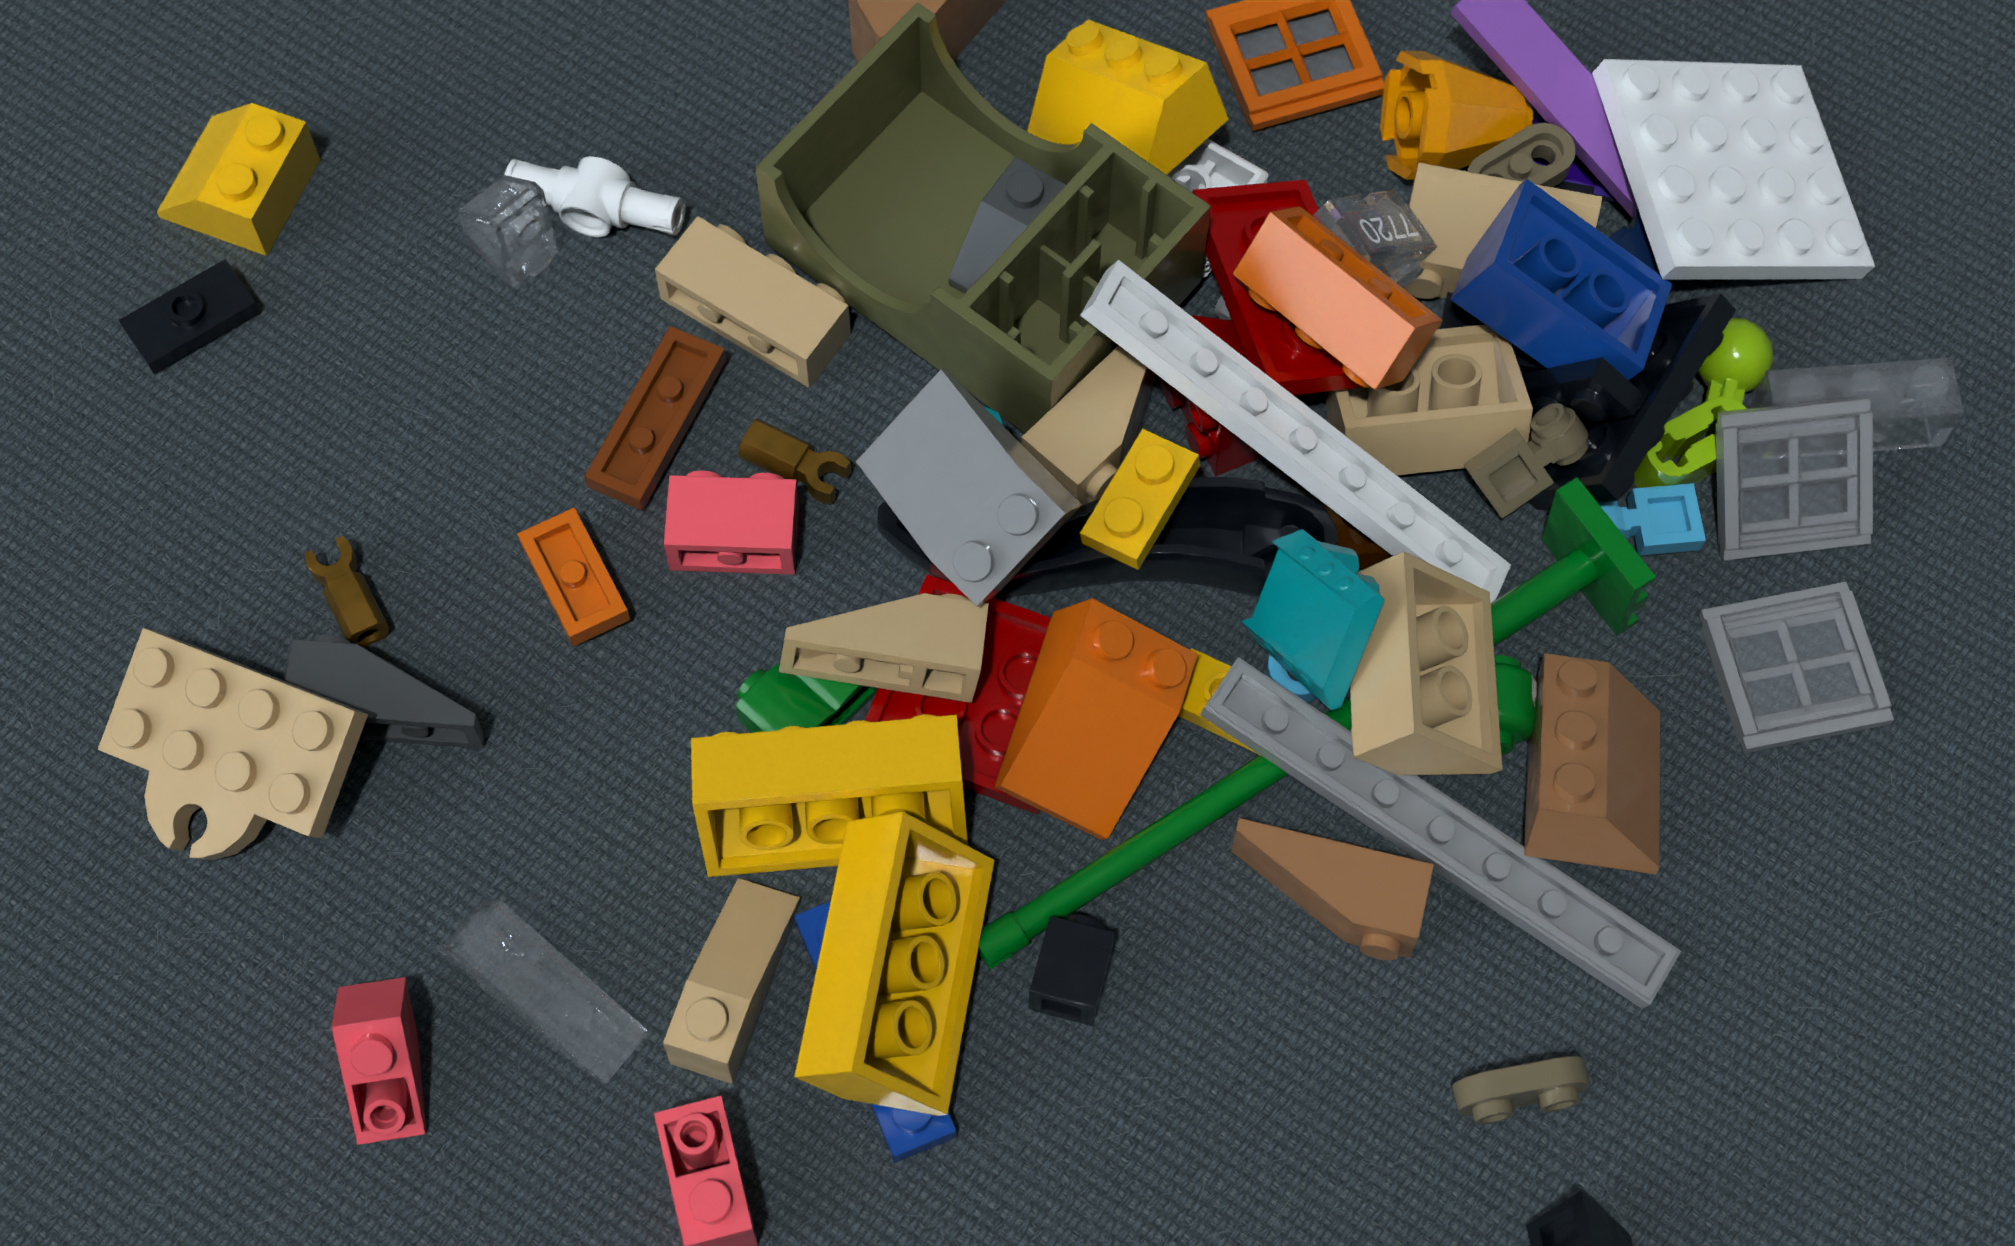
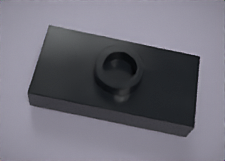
(189, 316)

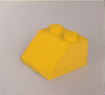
(243, 177)

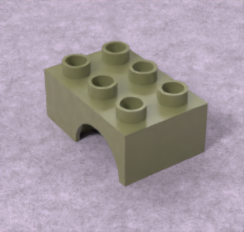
(886, 188)

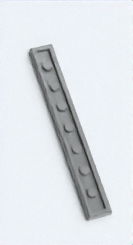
(1443, 834)

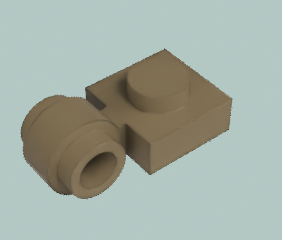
(1514, 470)

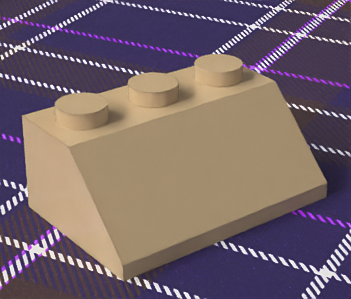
(1459, 209)
(1447, 408)
(1427, 675)

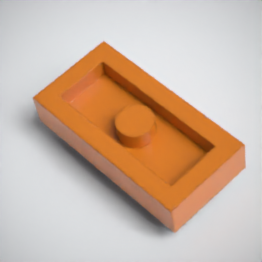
(573, 577)

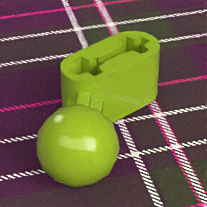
(1729, 373)

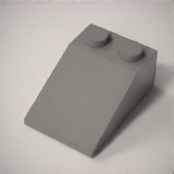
(966, 488)

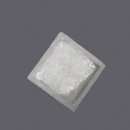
(1794, 477)
(1795, 667)

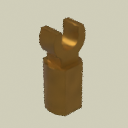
(792, 458)
(349, 596)

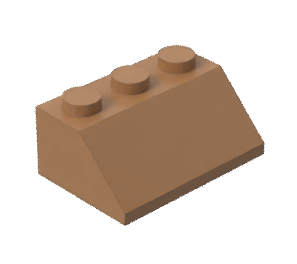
(1593, 769)

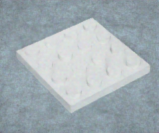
(1732, 171)

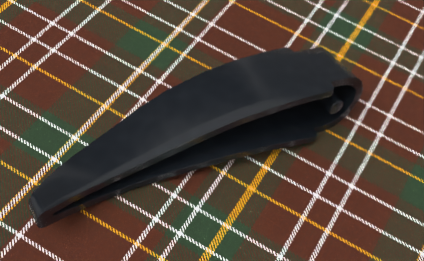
(1212, 539)

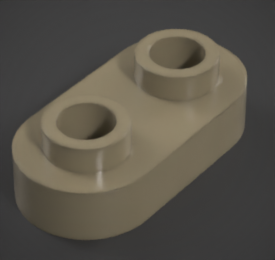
(1515, 156)
(1495, 1093)

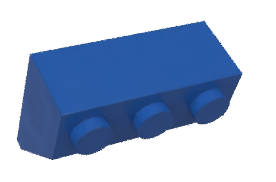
(1561, 286)

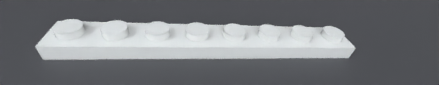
(1285, 429)

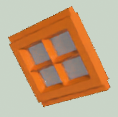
(1293, 57)

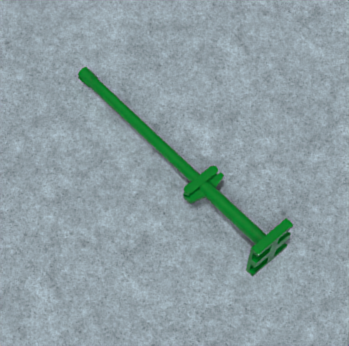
(1589, 558)

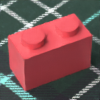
(732, 523)

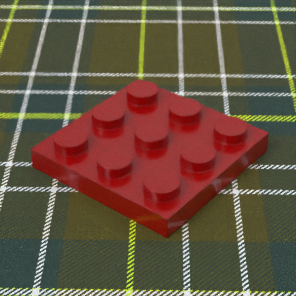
(987, 723)

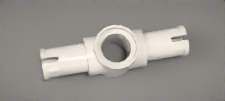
(601, 197)

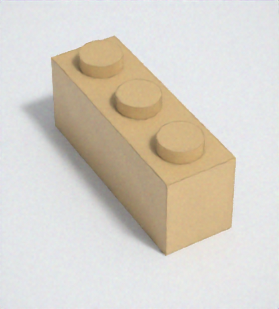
(754, 300)

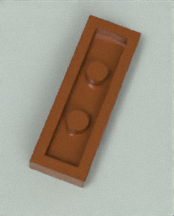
(655, 418)

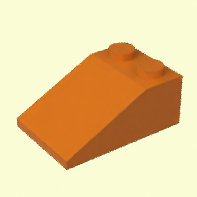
(1094, 715)

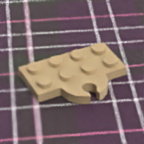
(227, 745)

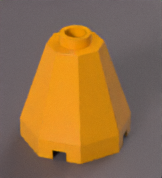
(1446, 113)

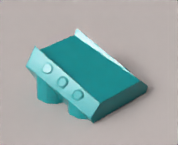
(1316, 614)

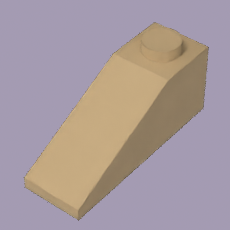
(903, 645)
(730, 982)

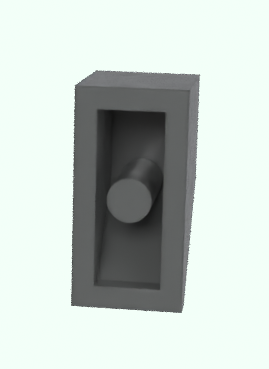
(1001, 218)

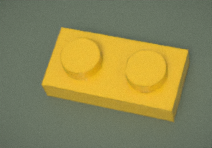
(1140, 499)

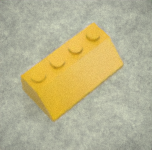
(789, 792)
(895, 965)

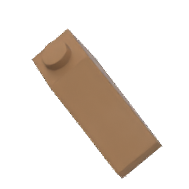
(1350, 889)

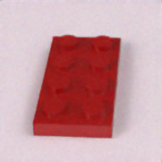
(1264, 334)

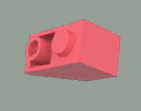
(379, 1060)
(705, 1175)

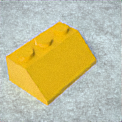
(1131, 90)

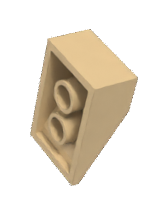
(1093, 426)

